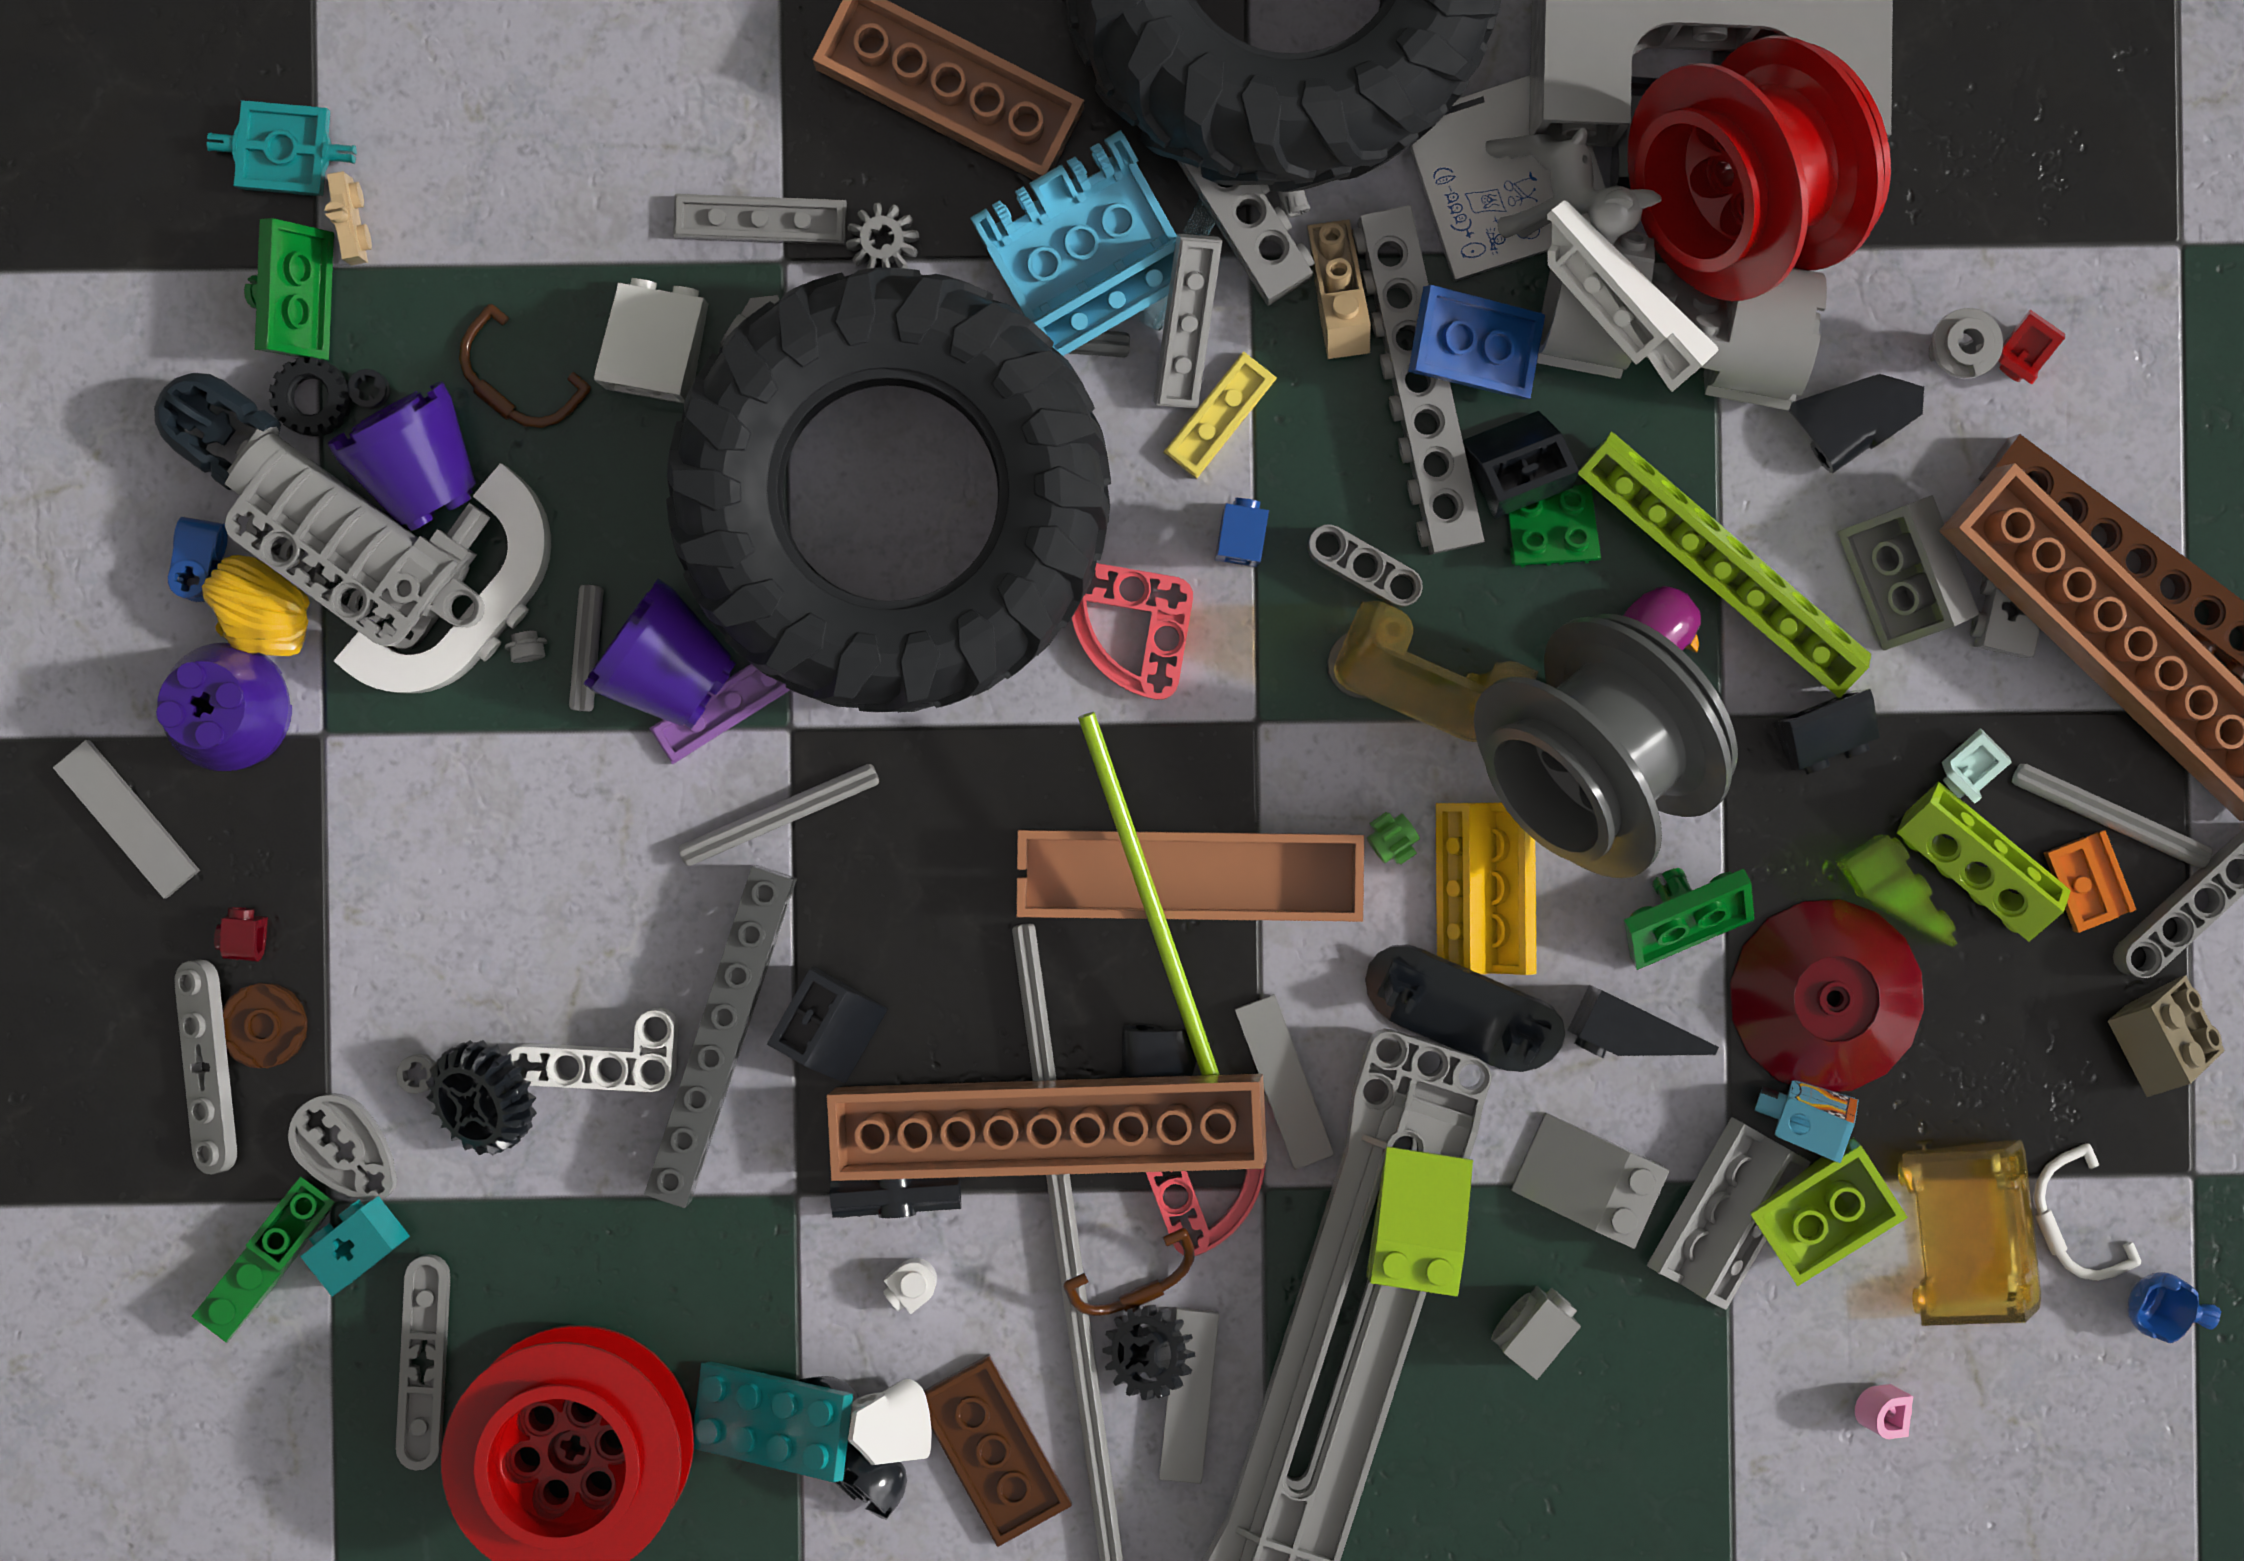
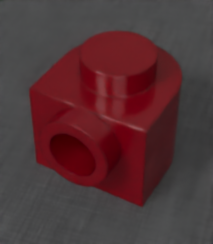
(241, 935)

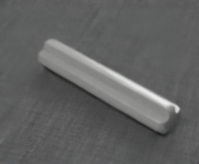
(585, 645)

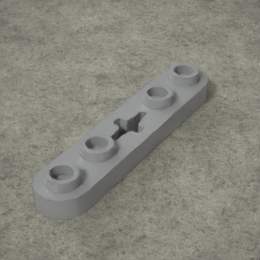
(206, 1091)
(421, 1404)

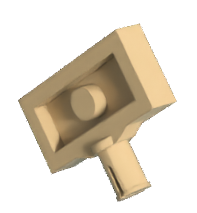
(344, 213)

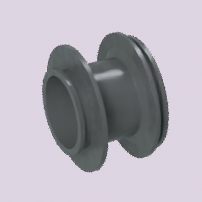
(1606, 743)

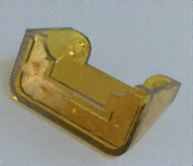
(1380, 668)
(1974, 1234)

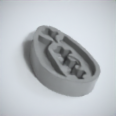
(322, 1161)

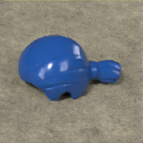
(2167, 1307)

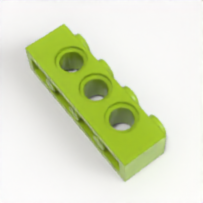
(1976, 840)

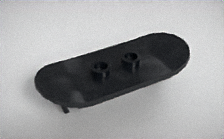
(1463, 1009)

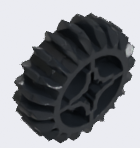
(481, 1097)

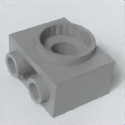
(1536, 1330)

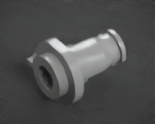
(1977, 354)

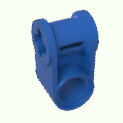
(196, 552)

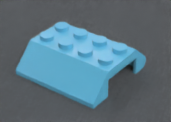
(1084, 248)

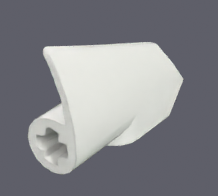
(892, 1424)

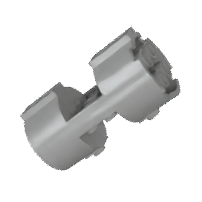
(1761, 342)

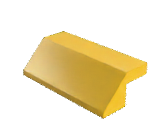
(1485, 889)

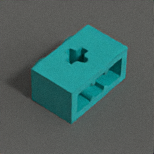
(354, 1245)

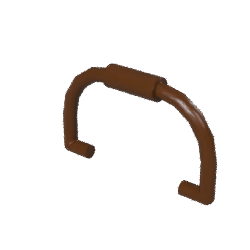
(496, 399)
(1140, 1295)

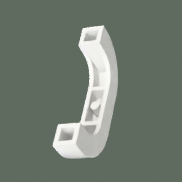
(503, 599)

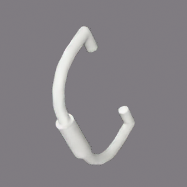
(2051, 1230)

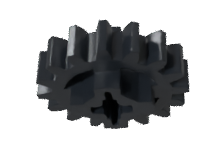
(1132, 1348)

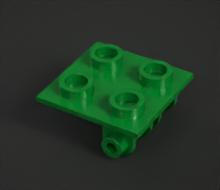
(1556, 530)

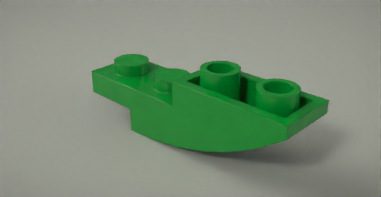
(264, 1260)

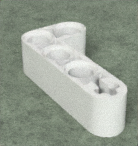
(591, 1058)

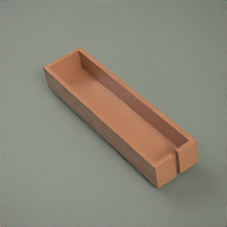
(1193, 875)

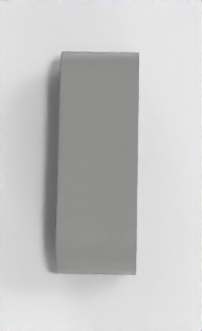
(1386, 566)

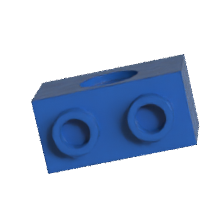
(1242, 533)

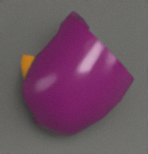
(1670, 614)

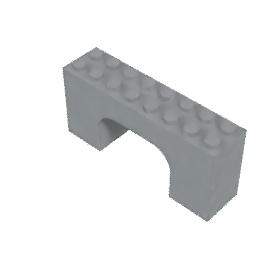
(1588, 46)

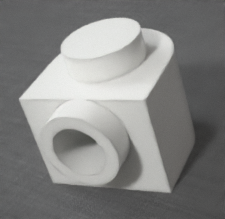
(910, 1284)

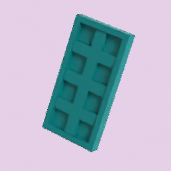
(772, 1421)

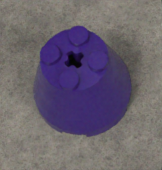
(410, 456)
(662, 660)
(243, 716)

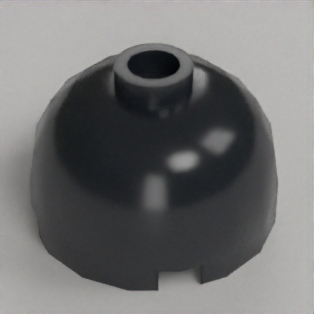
(879, 1483)

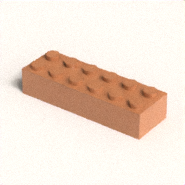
(949, 85)

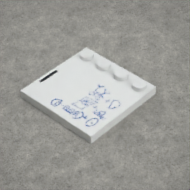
(1474, 190)

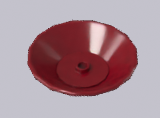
(1784, 989)

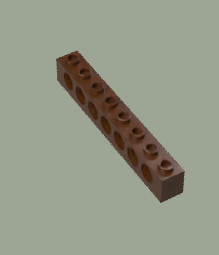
(2156, 556)

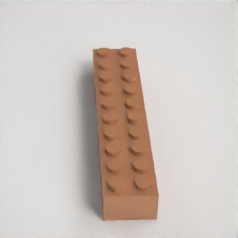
(2107, 626)
(1047, 1127)

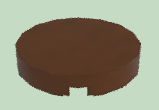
(264, 1025)

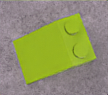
(1827, 1213)
(1421, 1221)

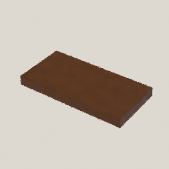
(994, 1451)

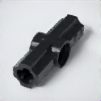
(894, 1197)

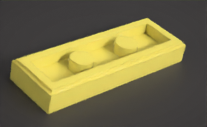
(1220, 415)

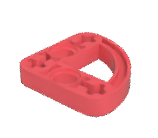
(1160, 616)
(1220, 1229)

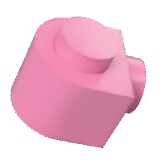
(1885, 1411)

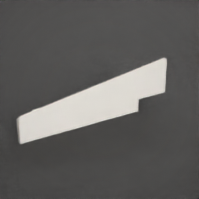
(1624, 299)

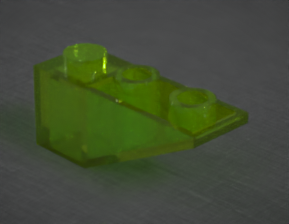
(1885, 881)

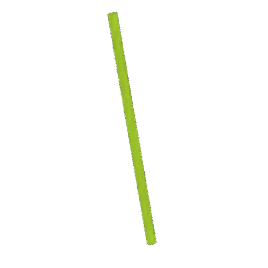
(1148, 893)

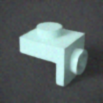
(1974, 765)

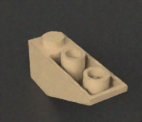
(1339, 289)

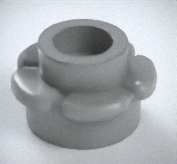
(526, 647)

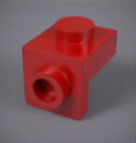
(2029, 347)

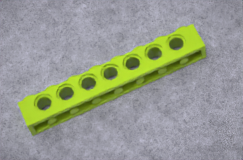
(1725, 564)

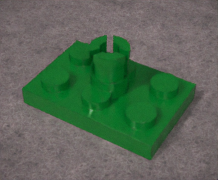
(292, 289)
(1687, 915)

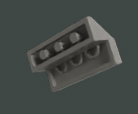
(1713, 1233)

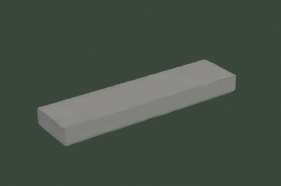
(760, 219)
(1187, 320)
(126, 819)
(1284, 1081)
(1189, 1406)

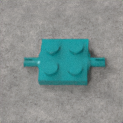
(281, 148)

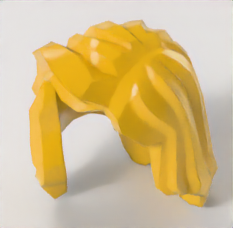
(256, 607)

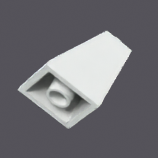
(652, 341)

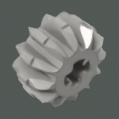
(875, 227)

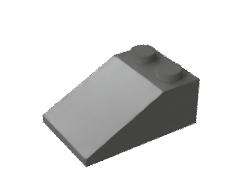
(1590, 1180)

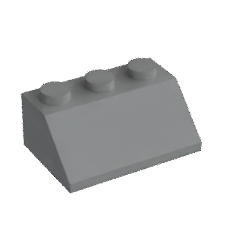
(1908, 573)

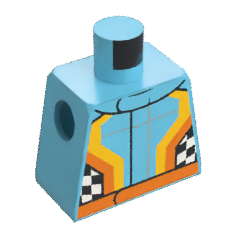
(1811, 1117)

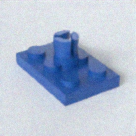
(1476, 342)

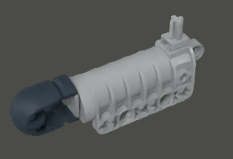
(319, 514)

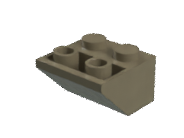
(2167, 1037)

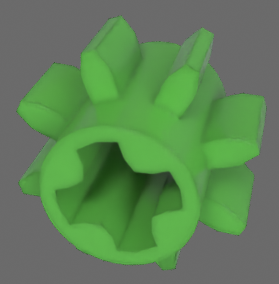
(1393, 838)

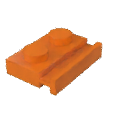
(2094, 878)

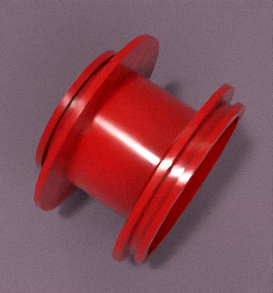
(1759, 166)
(509, 1504)

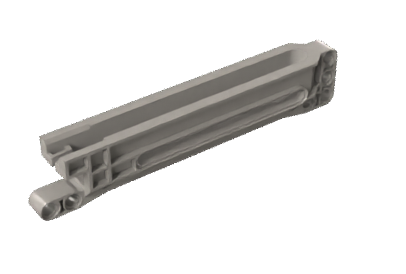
(1312, 1514)

